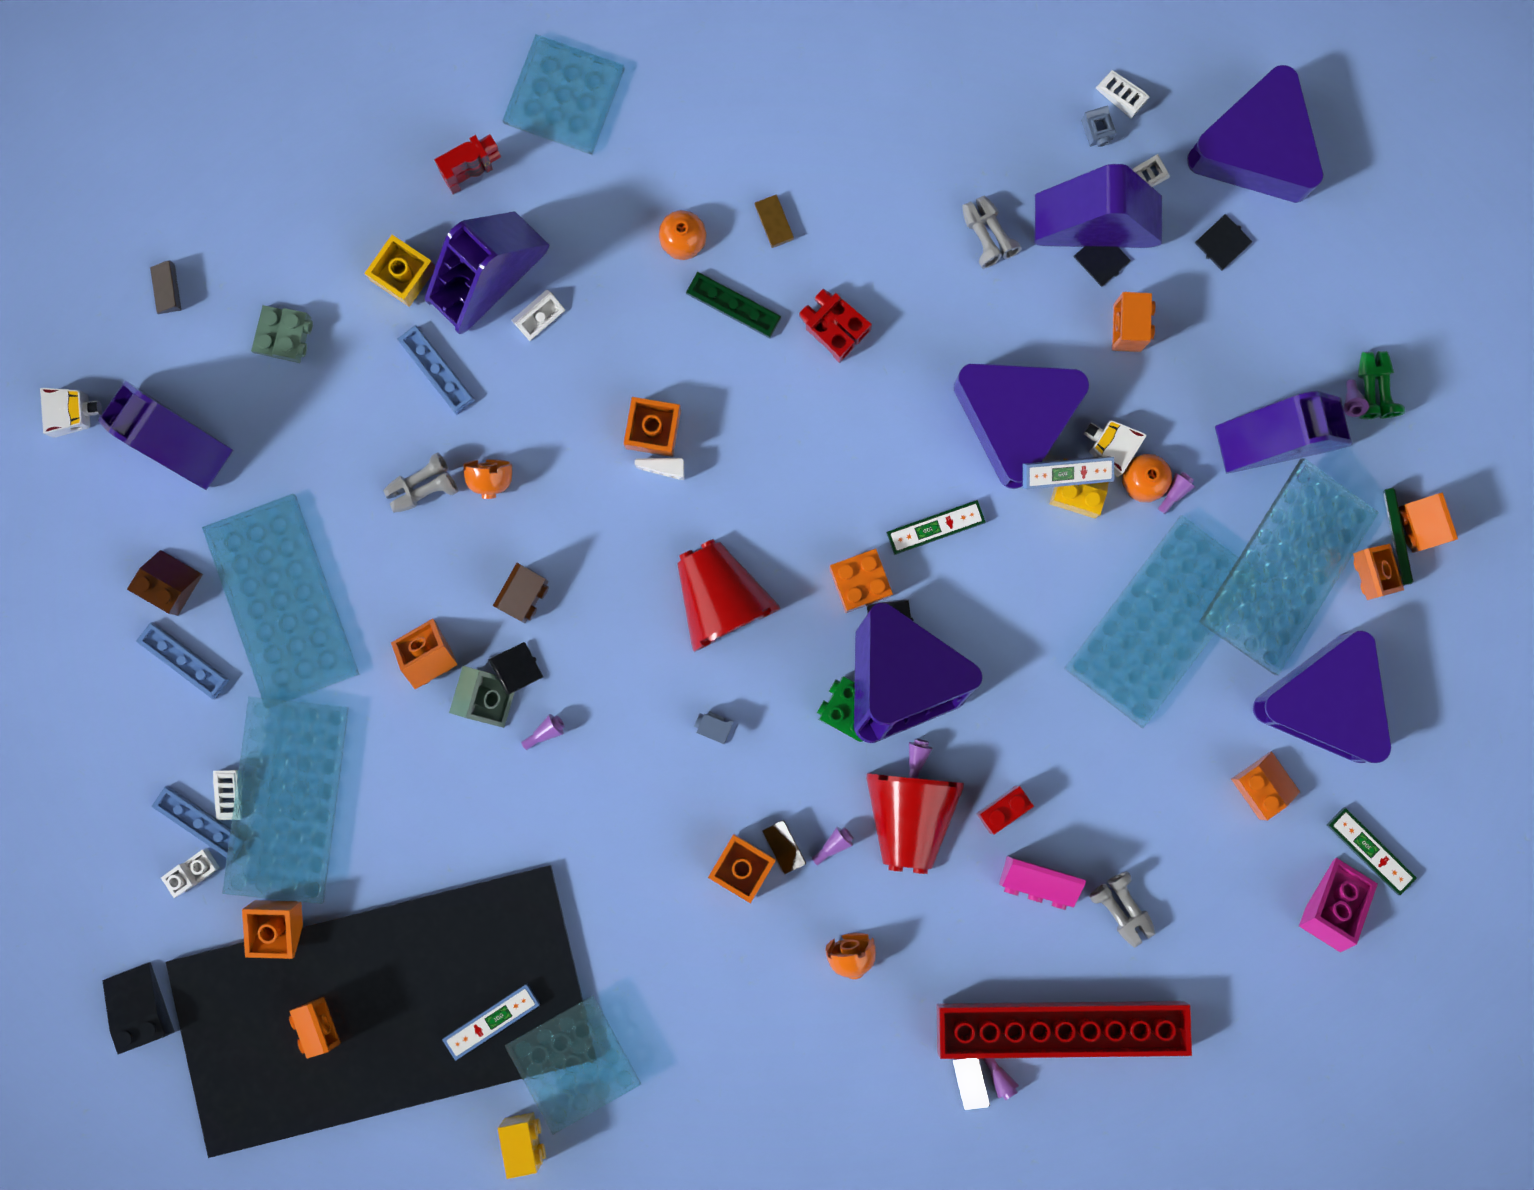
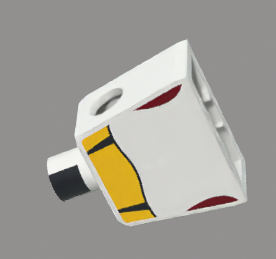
(66, 411)
(1115, 441)

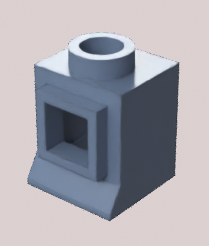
(1094, 136)
(713, 727)

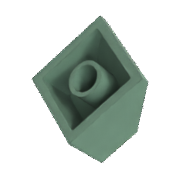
(481, 698)

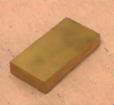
(774, 221)

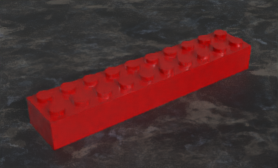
(1064, 1029)

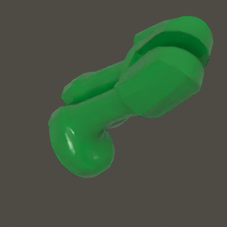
(1381, 371)

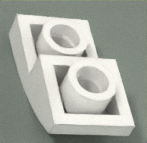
(190, 873)

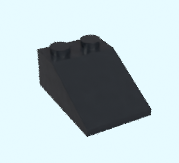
(135, 1008)

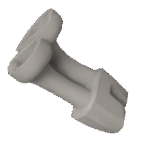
(991, 253)
(400, 485)
(1126, 924)

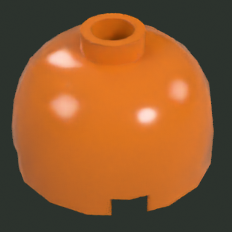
(686, 243)
(488, 477)
(1138, 481)
(852, 955)

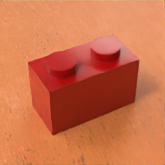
(1005, 810)

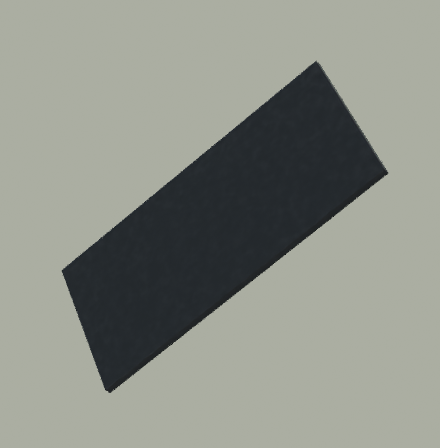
(394, 991)

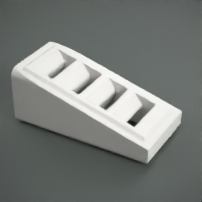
(1123, 105)
(1155, 180)
(663, 466)
(219, 795)

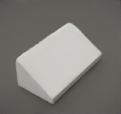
(538, 315)

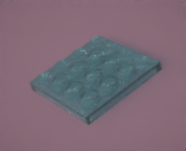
(563, 94)
(572, 1064)

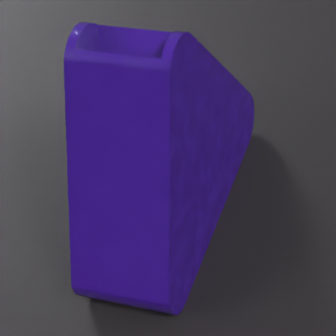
(1263, 141)
(1100, 209)
(481, 264)
(1018, 411)
(1284, 432)
(164, 435)
(904, 675)
(1333, 701)

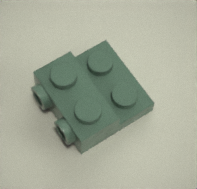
(282, 333)

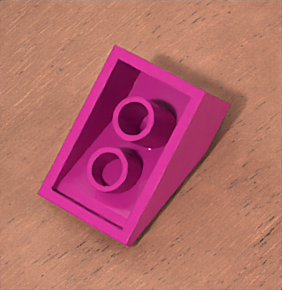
(1339, 906)

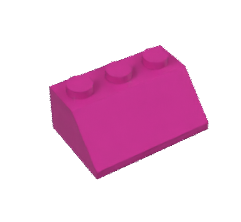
(1041, 883)

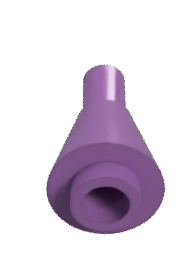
(1355, 403)
(1179, 488)
(548, 729)
(918, 755)
(836, 843)
(1002, 1082)

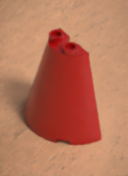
(719, 594)
(911, 818)

